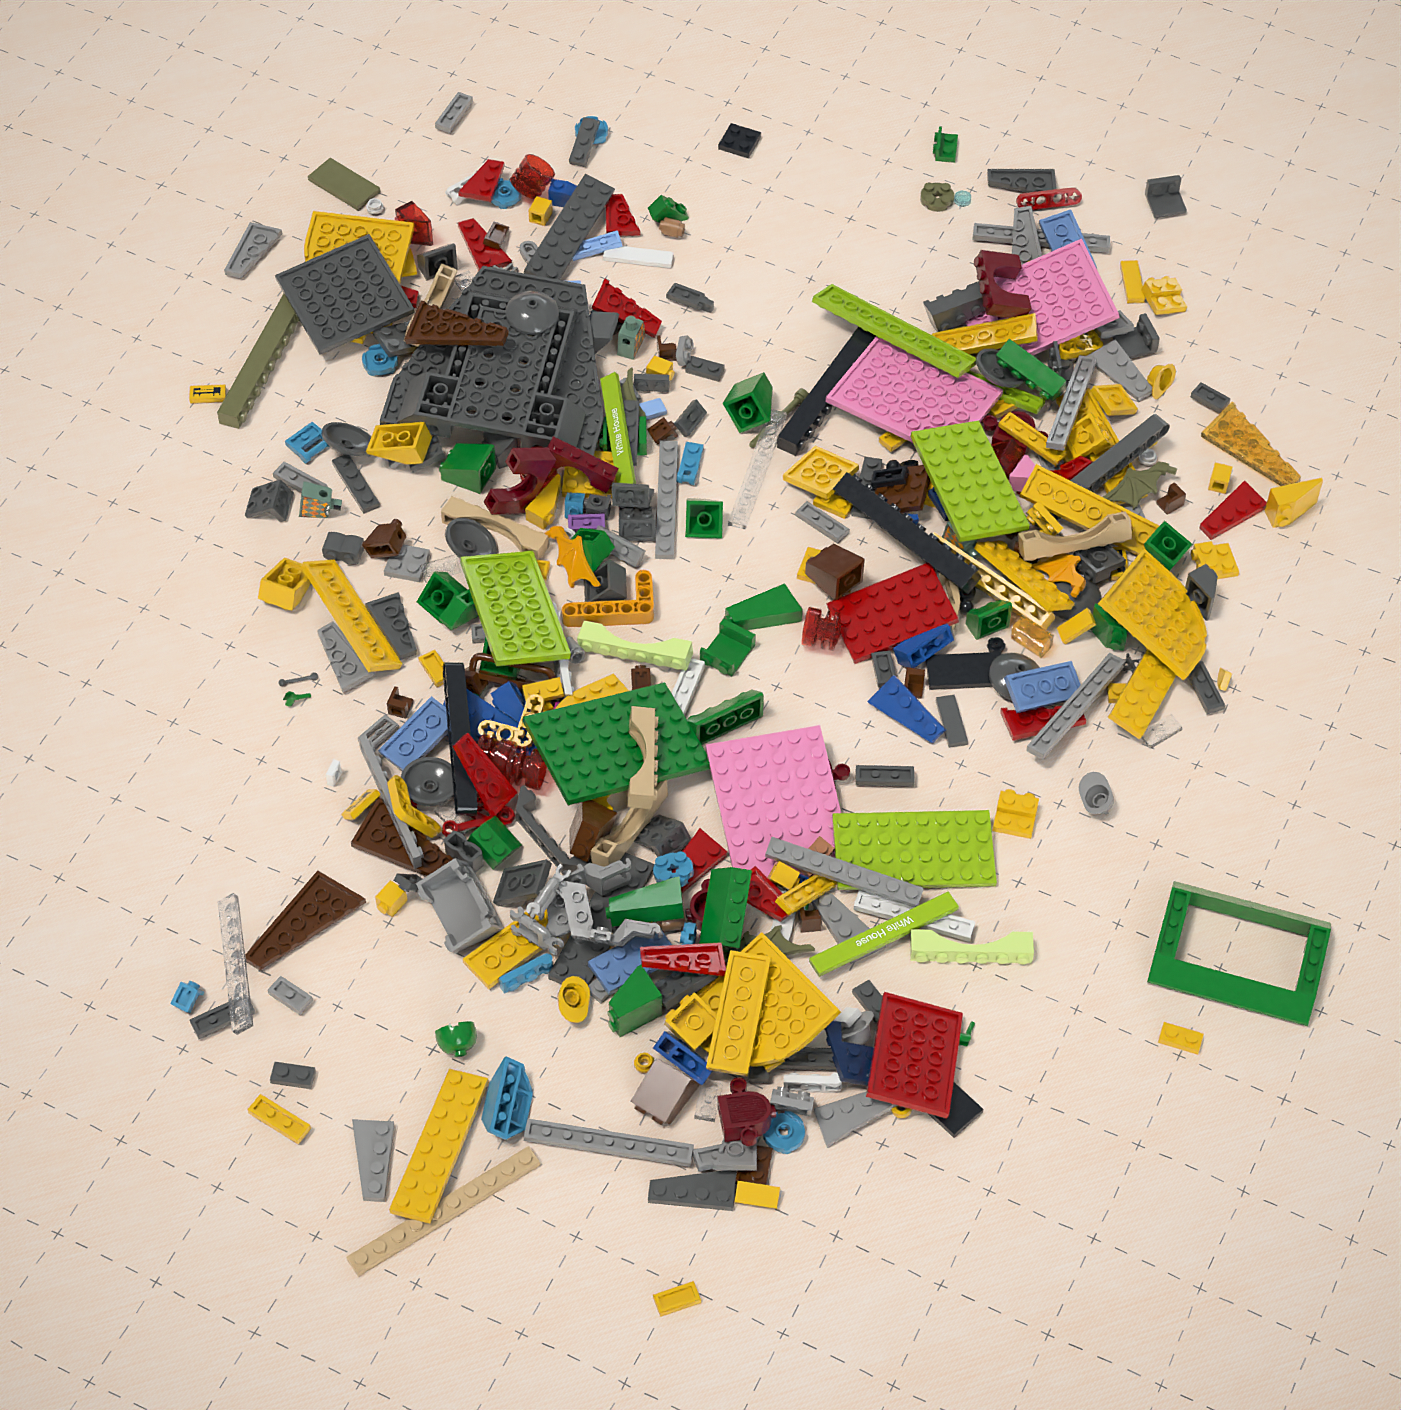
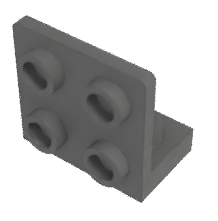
(1164, 196)
(1141, 341)
(1060, 366)
(631, 495)
(272, 498)
(637, 524)
(664, 835)

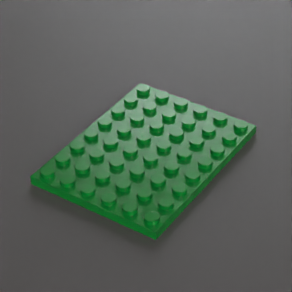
(596, 756)

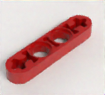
(1049, 194)

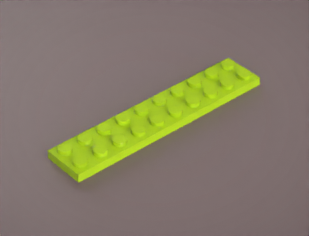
(894, 330)

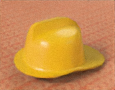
(1161, 379)
(574, 999)

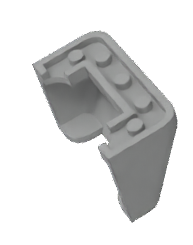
(460, 905)

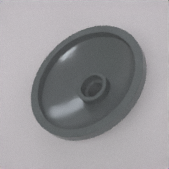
(532, 312)
(989, 368)
(346, 438)
(469, 538)
(1086, 599)
(1005, 665)
(428, 781)

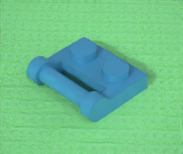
(305, 438)

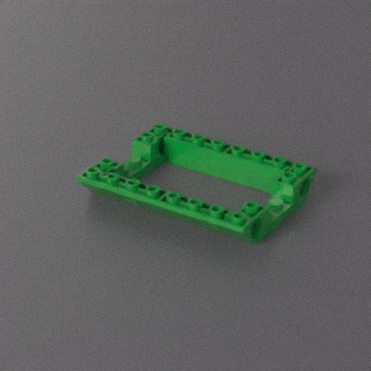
(1232, 989)

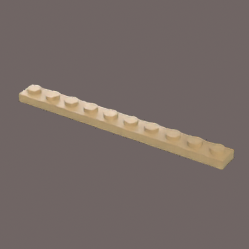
(447, 1209)

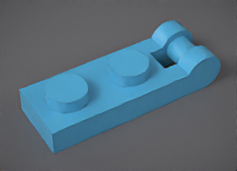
(690, 463)
(526, 973)

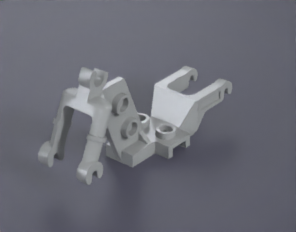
(580, 915)
(558, 924)

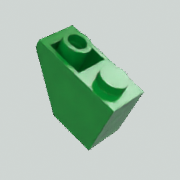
(667, 208)
(459, 611)

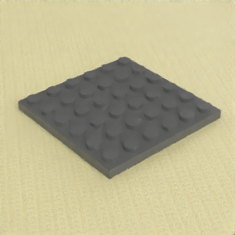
(344, 294)

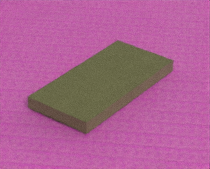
(344, 183)

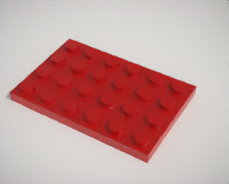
(892, 612)
(915, 1055)

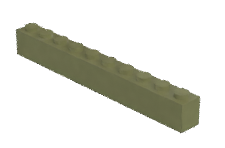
(258, 365)

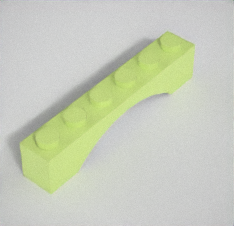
(669, 653)
(1013, 948)

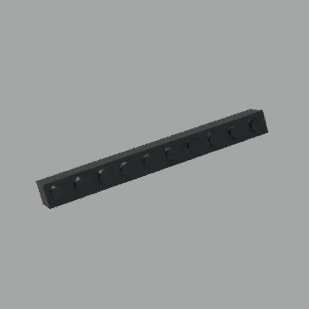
(814, 407)
(906, 532)

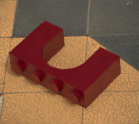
(995, 299)
(513, 500)

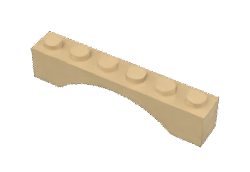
(440, 288)
(1110, 530)
(521, 535)
(641, 785)
(613, 846)

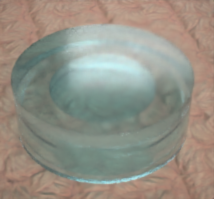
(962, 198)

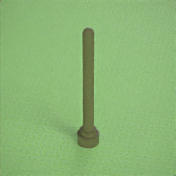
(799, 397)

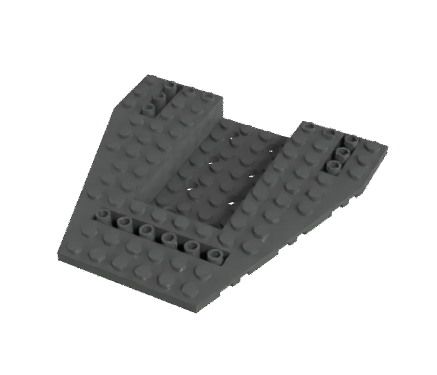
(556, 385)

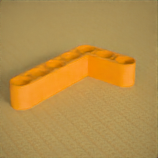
(615, 612)

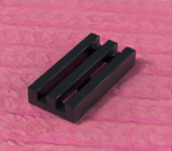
(891, 477)

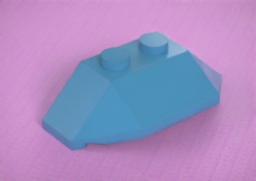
(507, 1100)

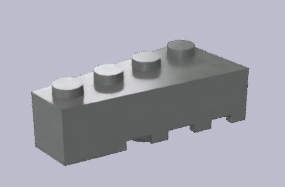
(955, 308)

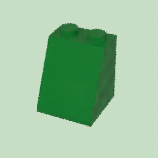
(750, 402)
(469, 466)
(634, 1003)

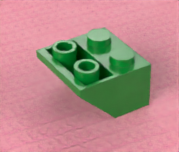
(595, 545)

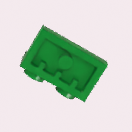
(945, 147)

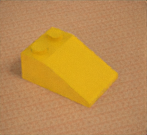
(400, 442)
(1291, 501)
(284, 585)

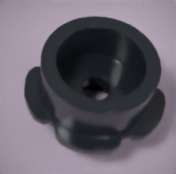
(996, 648)

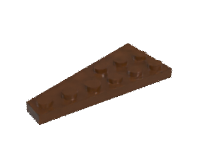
(450, 327)
(380, 838)
(310, 912)

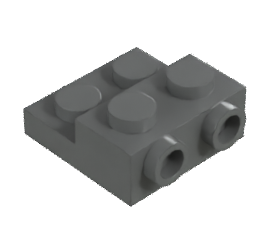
(1099, 562)

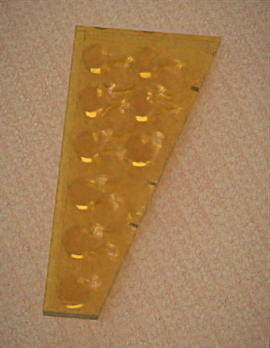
(1246, 443)

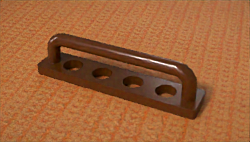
(502, 679)

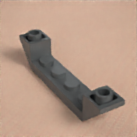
(537, 832)

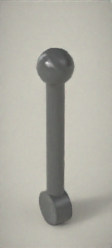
(314, 676)

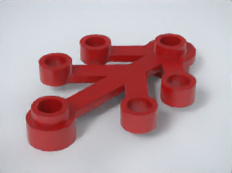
(478, 820)

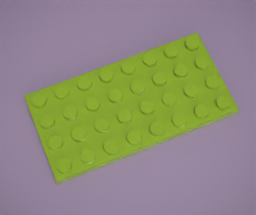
(969, 481)
(515, 608)
(919, 846)

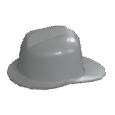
(1096, 793)
(860, 1031)

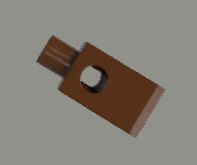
(385, 540)

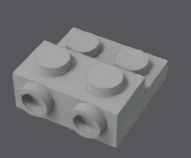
(796, 1103)

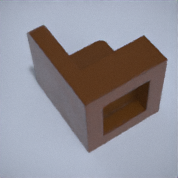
(666, 351)
(1173, 500)
(915, 681)
(399, 705)
(809, 920)

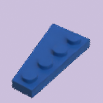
(905, 708)

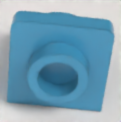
(574, 503)
(186, 996)

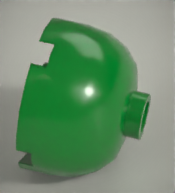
(456, 1038)

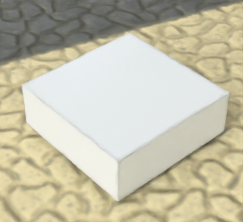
(333, 773)
(848, 1016)

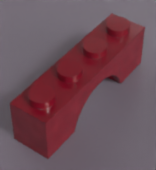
(598, 471)

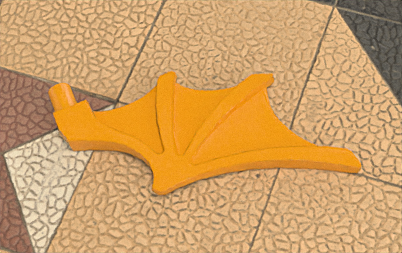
(572, 557)
(1062, 568)

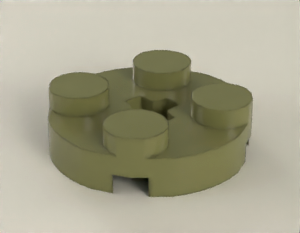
(929, 194)

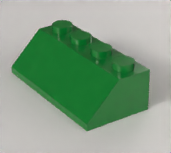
(1031, 370)
(727, 716)
(725, 907)

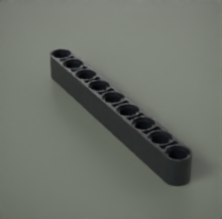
(458, 725)

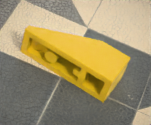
(543, 508)

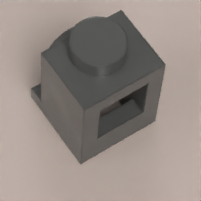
(598, 505)

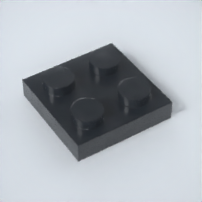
(739, 140)

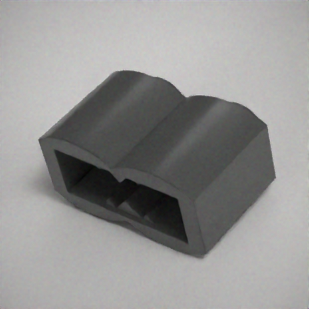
(343, 547)
(458, 847)

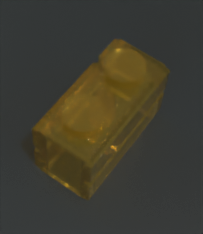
(1032, 636)

